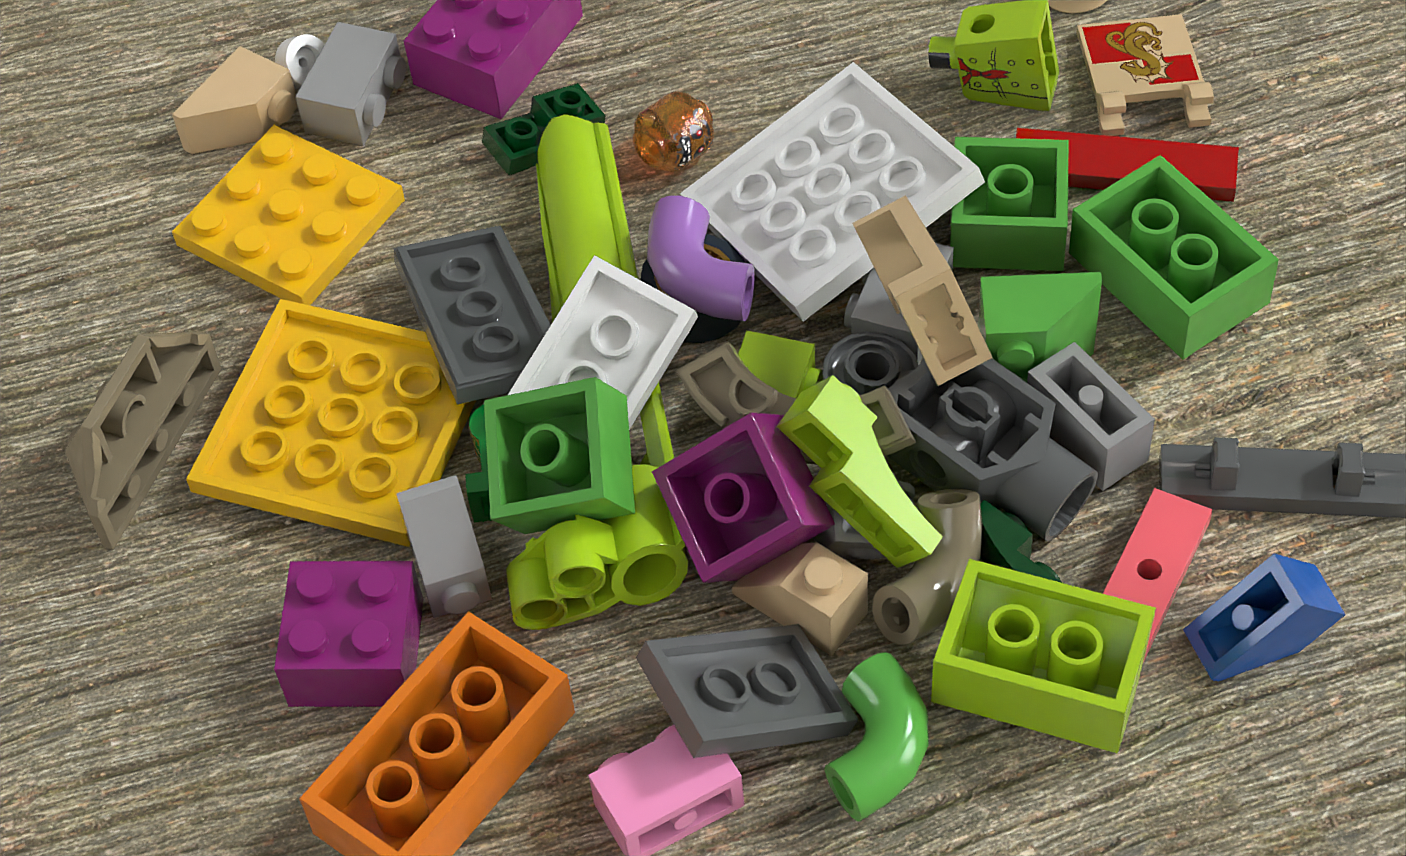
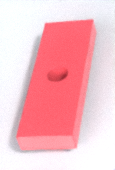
(1159, 551)

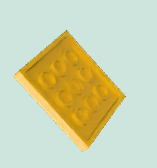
(332, 423)

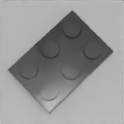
(746, 689)

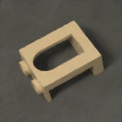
(922, 289)

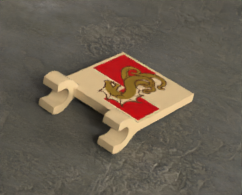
(1143, 63)

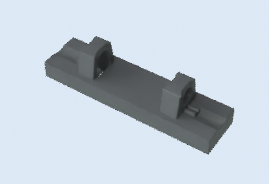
(1286, 479)

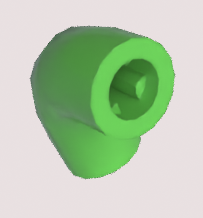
(892, 741)

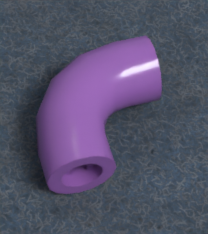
(687, 270)

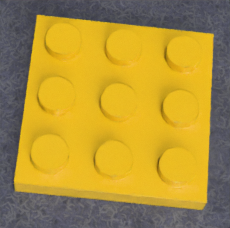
(289, 216)

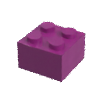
(742, 498)
(348, 632)

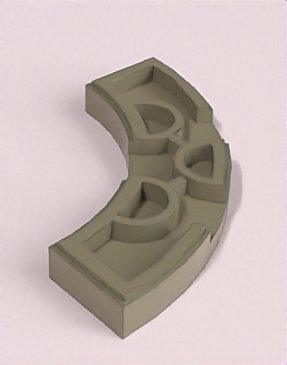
(730, 391)

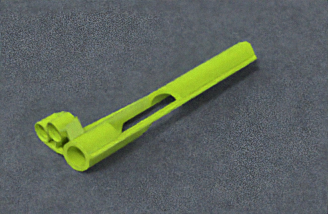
(586, 562)

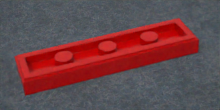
(1104, 160)

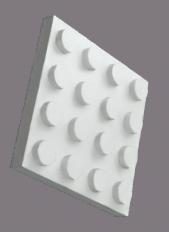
(817, 170)

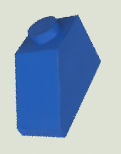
(1264, 618)

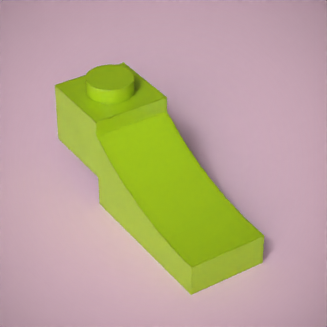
(854, 476)

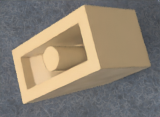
(236, 103)
(810, 590)

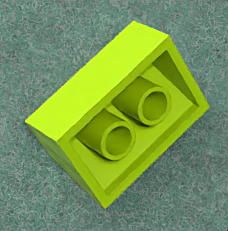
(1042, 655)

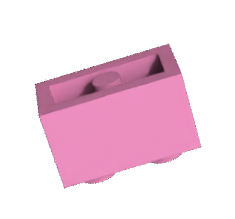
(663, 793)

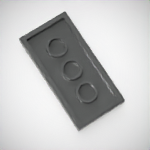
(474, 309)

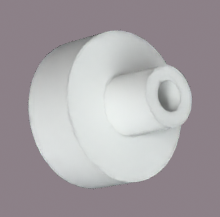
(298, 56)

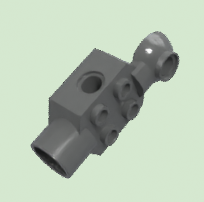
(973, 431)

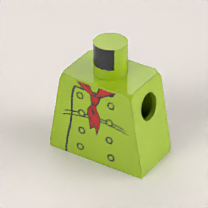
(1002, 54)

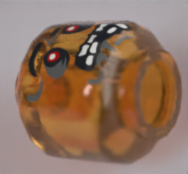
(673, 131)

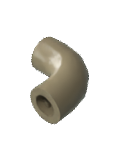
(927, 593)

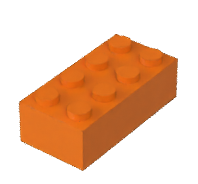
(441, 748)

